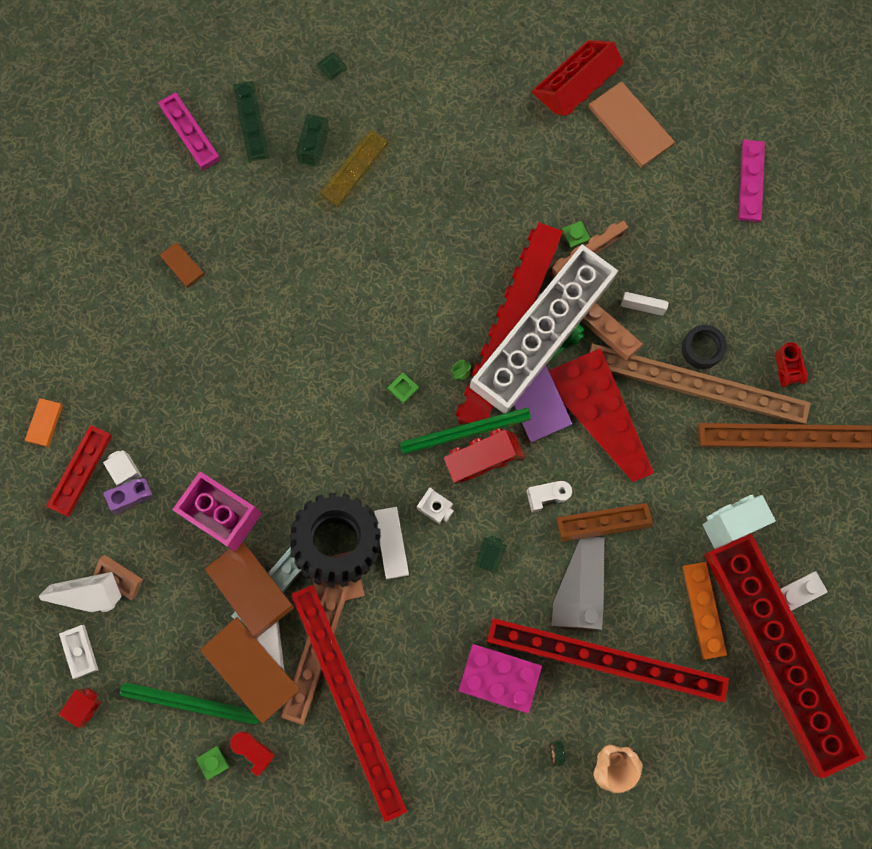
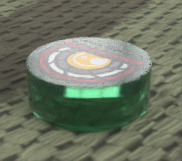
(557, 753)

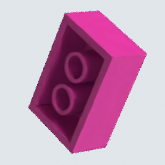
(217, 511)
(500, 678)

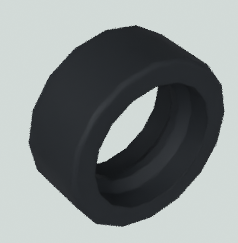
(713, 333)

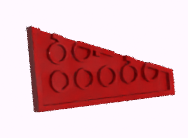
(595, 400)

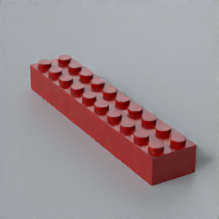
(784, 657)

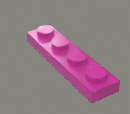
(189, 131)
(751, 181)

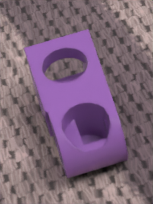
(127, 495)

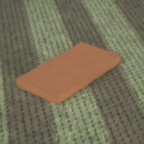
(631, 124)

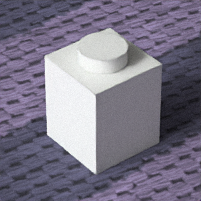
(122, 468)

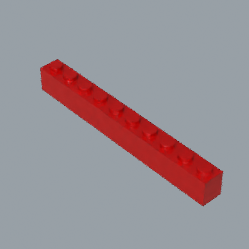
(520, 298)
(608, 660)

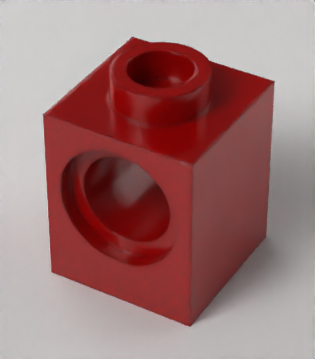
(80, 707)

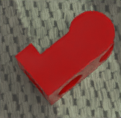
(253, 750)

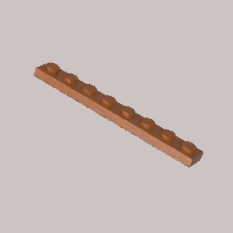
(785, 436)

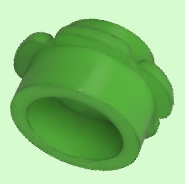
(461, 370)

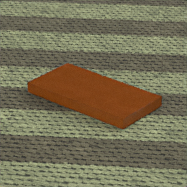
(249, 589)
(250, 670)

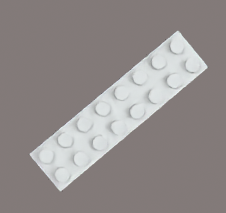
(543, 329)

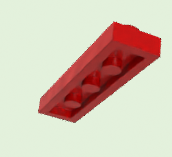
(79, 471)

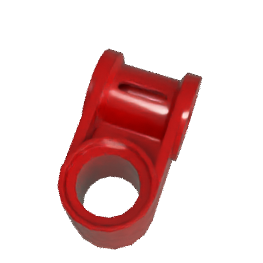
(792, 369)

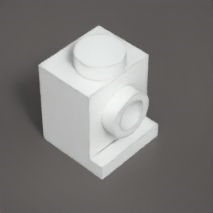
(428, 500)

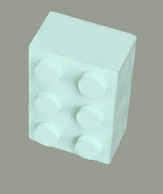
(737, 520)

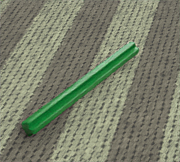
(466, 430)
(188, 703)

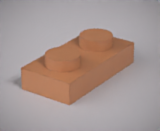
(126, 580)

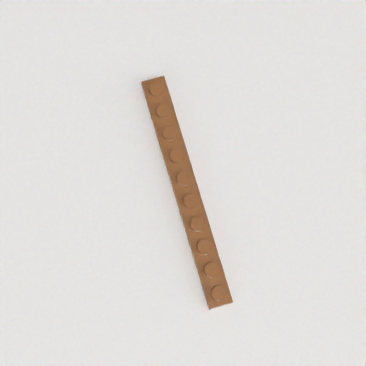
(707, 387)

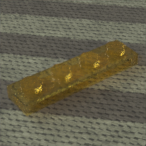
(354, 168)

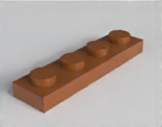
(604, 522)

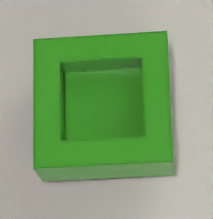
(575, 235)
(403, 388)
(212, 763)

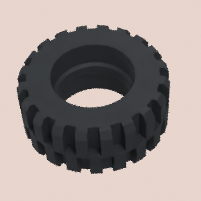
(341, 511)

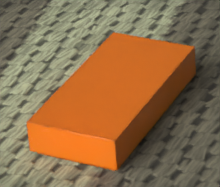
(43, 422)

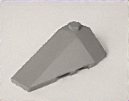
(582, 589)

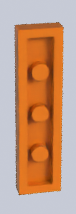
(704, 610)

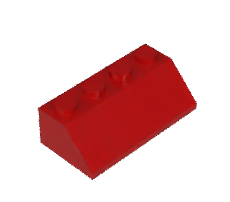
(578, 76)

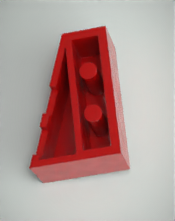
(483, 455)

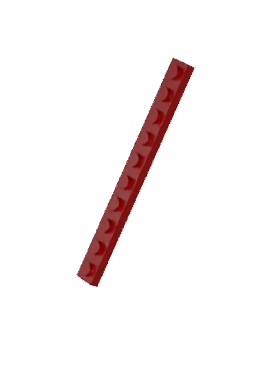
(349, 703)

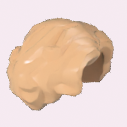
(617, 769)

